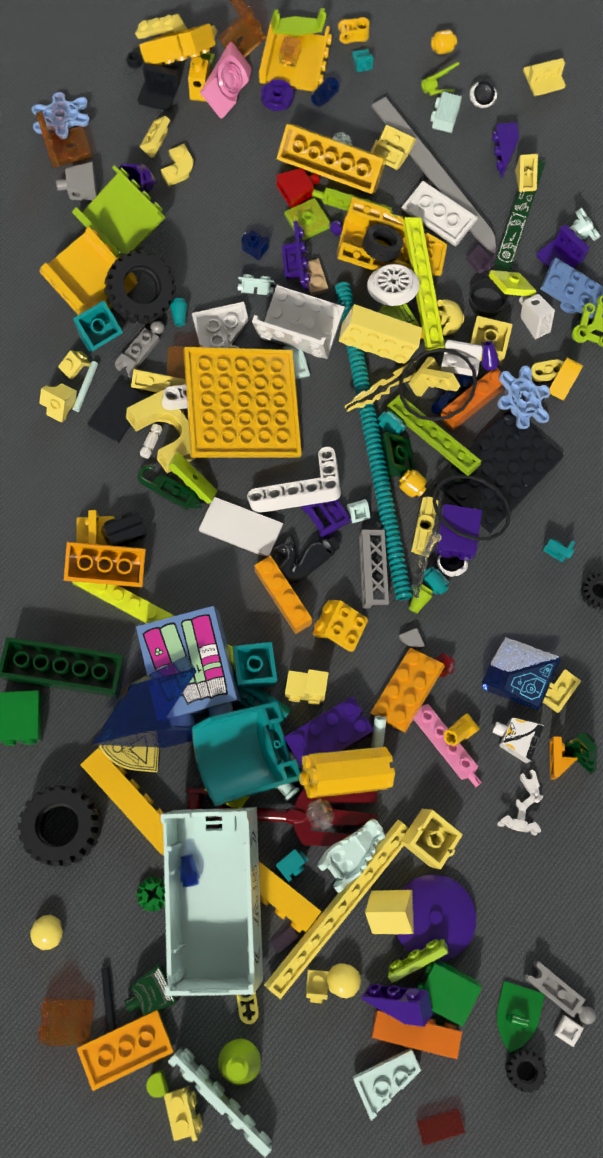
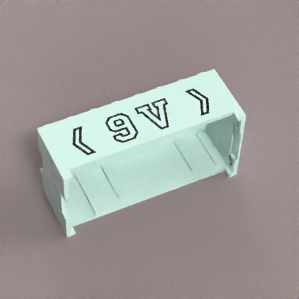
(216, 924)

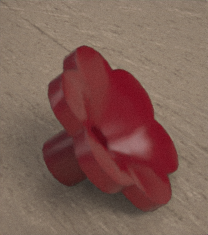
(448, 663)

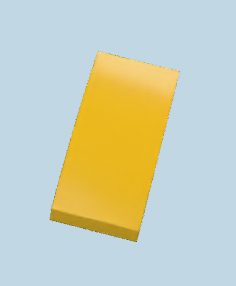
(565, 378)

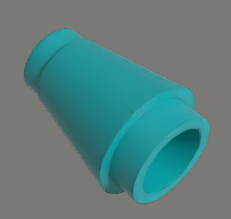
(179, 309)

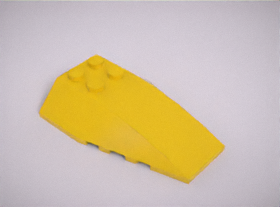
(355, 225)

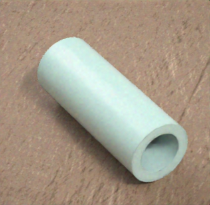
(379, 732)

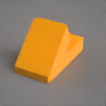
(558, 763)

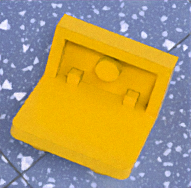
(340, 624)

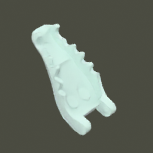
(350, 856)

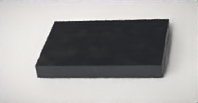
(111, 414)

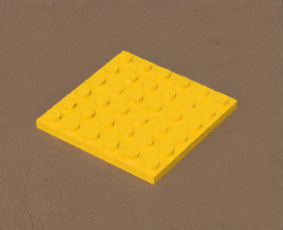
(241, 403)

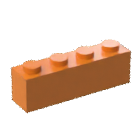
(486, 390)
(432, 1038)

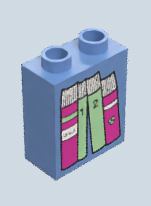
(203, 640)

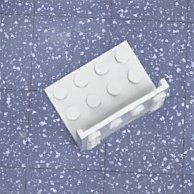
(300, 322)

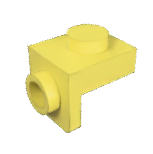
(73, 363)

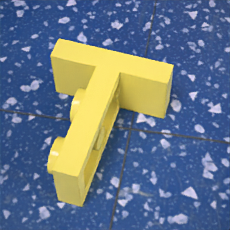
(431, 375)

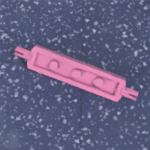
(454, 755)

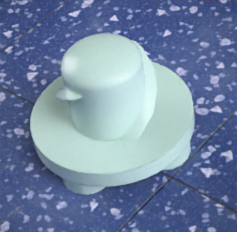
(584, 226)

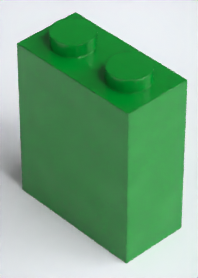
(21, 717)
(450, 991)

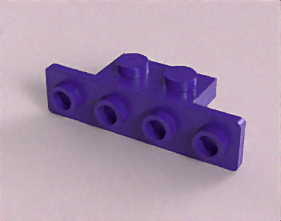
(294, 258)

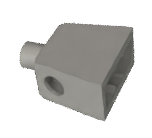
(79, 182)

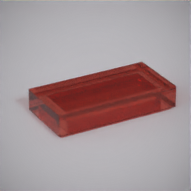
(440, 1127)

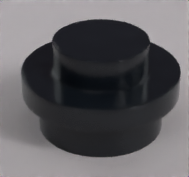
(134, 59)

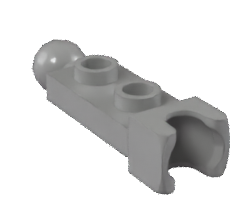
(140, 348)
(560, 993)

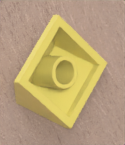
(390, 912)

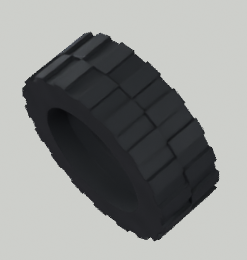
(379, 251)

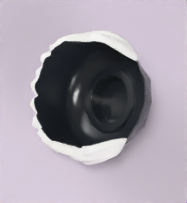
(483, 94)
(452, 565)

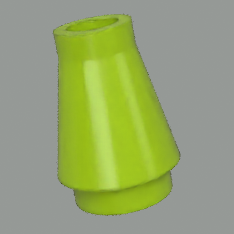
(424, 596)

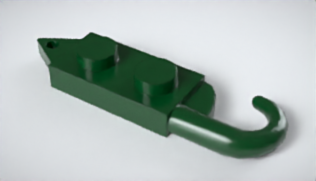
(170, 489)

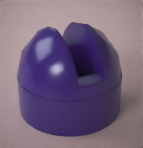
(335, 228)

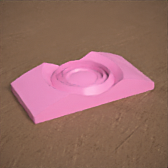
(226, 80)

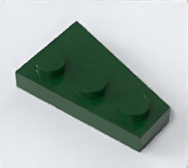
(583, 748)

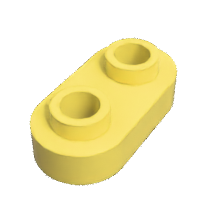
(546, 370)

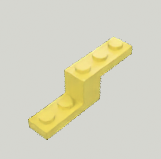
(163, 26)

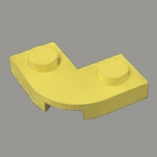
(181, 168)

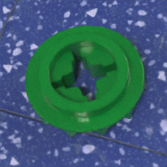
(142, 895)

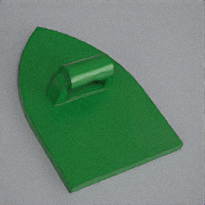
(518, 1014)

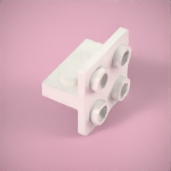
(454, 364)

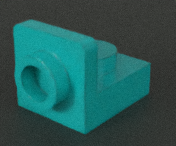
(362, 60)
(558, 551)

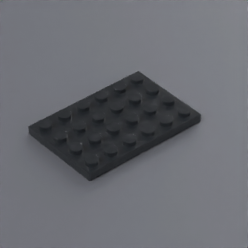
(510, 461)

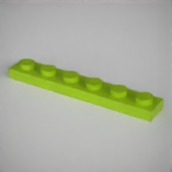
(436, 437)

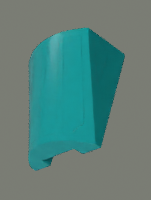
(243, 753)

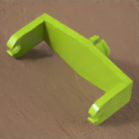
(296, 25)

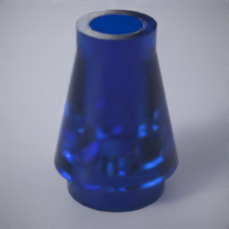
(188, 874)

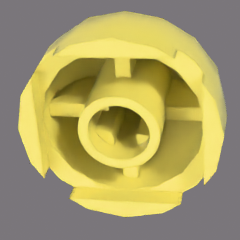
(450, 316)

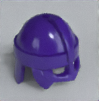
(141, 175)

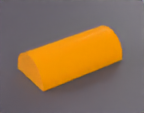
(104, 564)

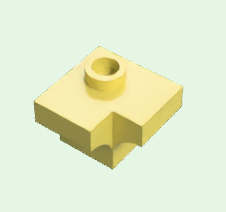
(58, 400)

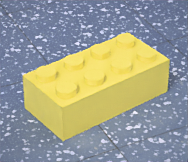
(380, 334)

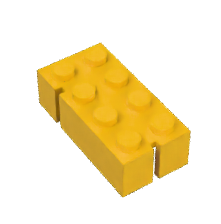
(178, 45)

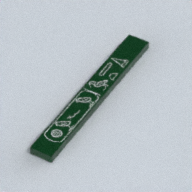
(516, 226)

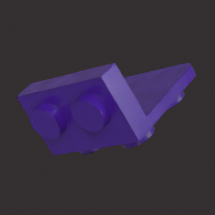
(565, 247)

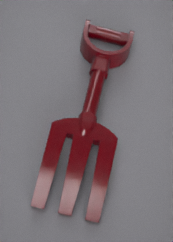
(299, 819)

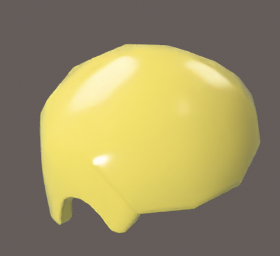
(46, 932)
(343, 980)

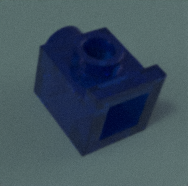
(255, 244)

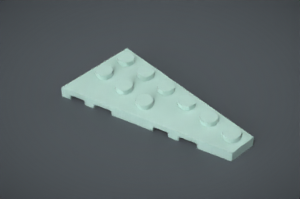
(215, 1096)

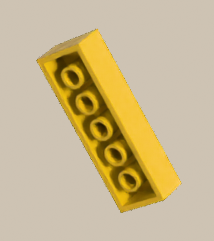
(331, 158)

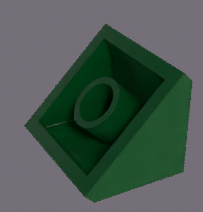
(397, 454)

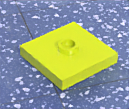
(512, 283)

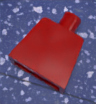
(296, 186)

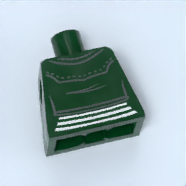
(150, 992)

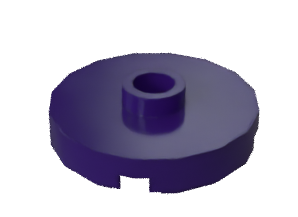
(277, 95)

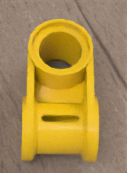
(356, 30)

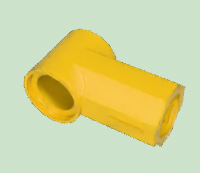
(461, 730)

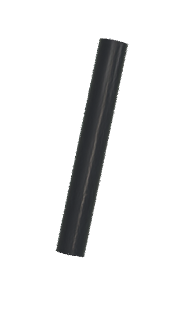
(108, 999)

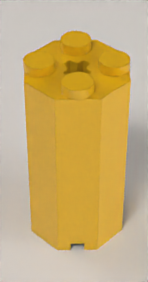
(347, 772)

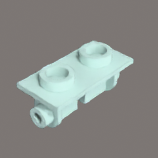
(263, 285)

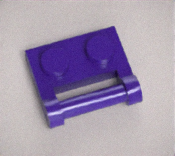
(333, 513)

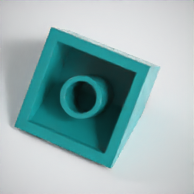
(97, 326)
(255, 665)

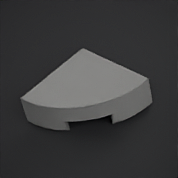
(412, 638)

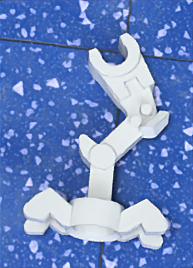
(520, 824)

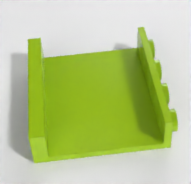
(121, 214)

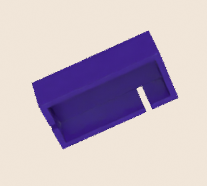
(330, 732)

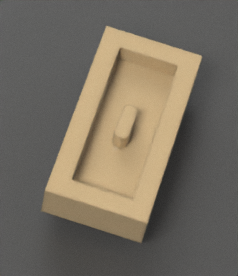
(318, 282)

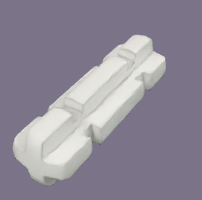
(150, 441)

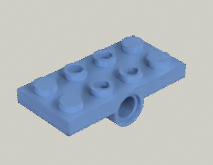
(571, 288)

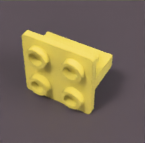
(545, 76)

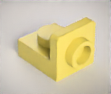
(317, 986)

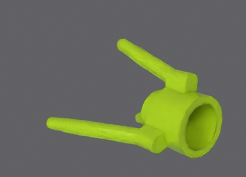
(430, 83)

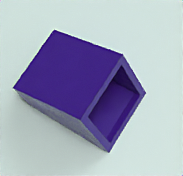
(465, 521)

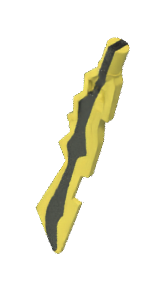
(380, 388)

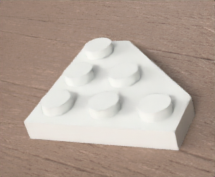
(220, 325)

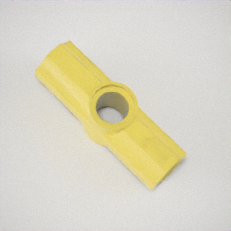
(426, 515)

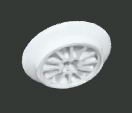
(381, 283)

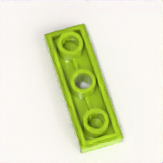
(192, 478)
(417, 959)

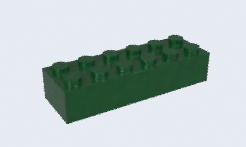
(62, 667)

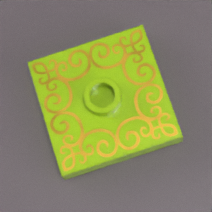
(309, 216)

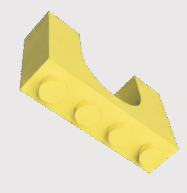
(151, 411)

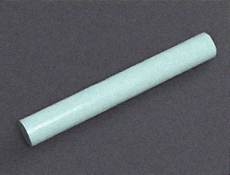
(85, 386)

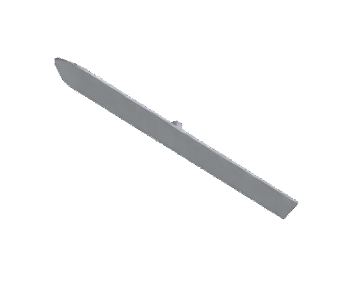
(435, 173)

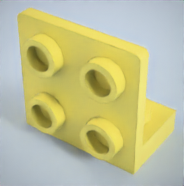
(182, 1113)

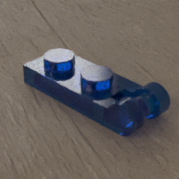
(450, 395)

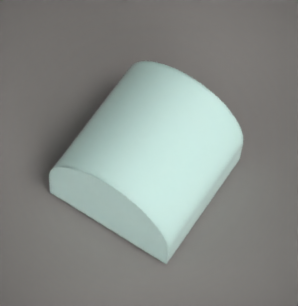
(358, 511)

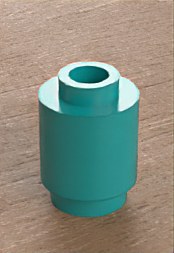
(391, 423)
(436, 581)

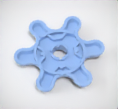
(65, 109)
(533, 396)

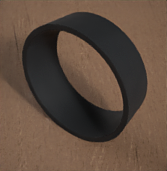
(486, 283)

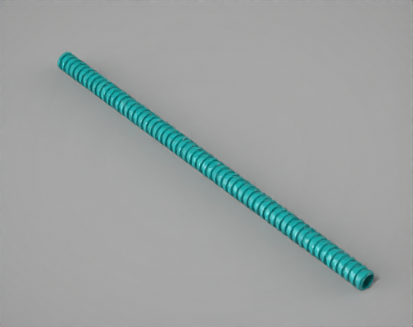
(376, 459)

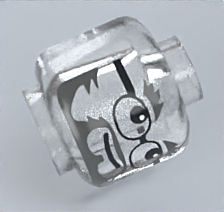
(320, 814)

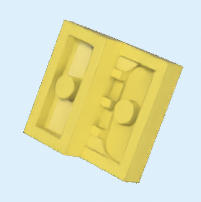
(393, 146)

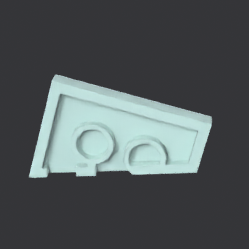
(385, 1079)

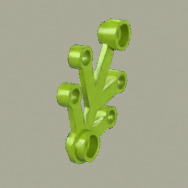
(597, 324)

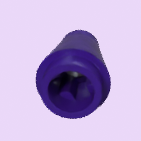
(489, 356)

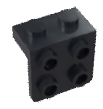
(158, 87)

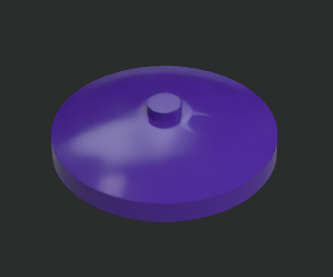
(440, 912)

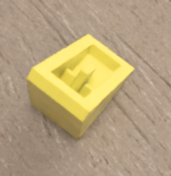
(527, 172)

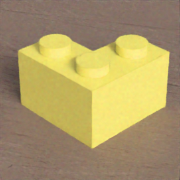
(306, 686)

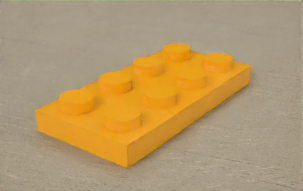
(408, 689)
(125, 1050)

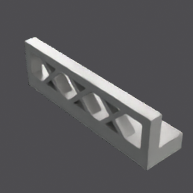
(366, 568)

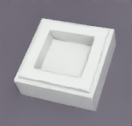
(568, 1030)

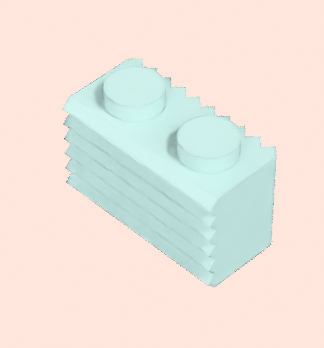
(446, 112)

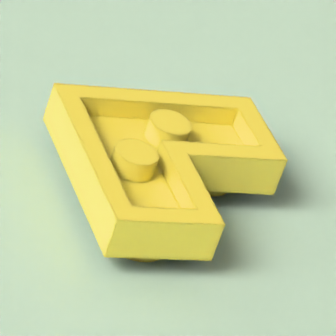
(561, 690)

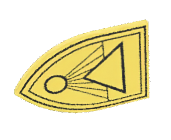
(132, 757)

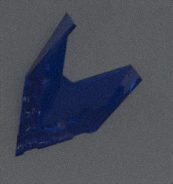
(143, 712)

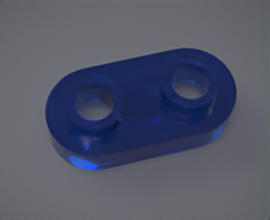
(323, 91)

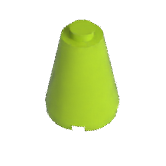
(239, 1062)

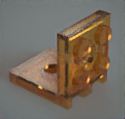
(244, 26)
(57, 147)

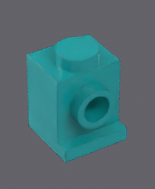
(292, 864)

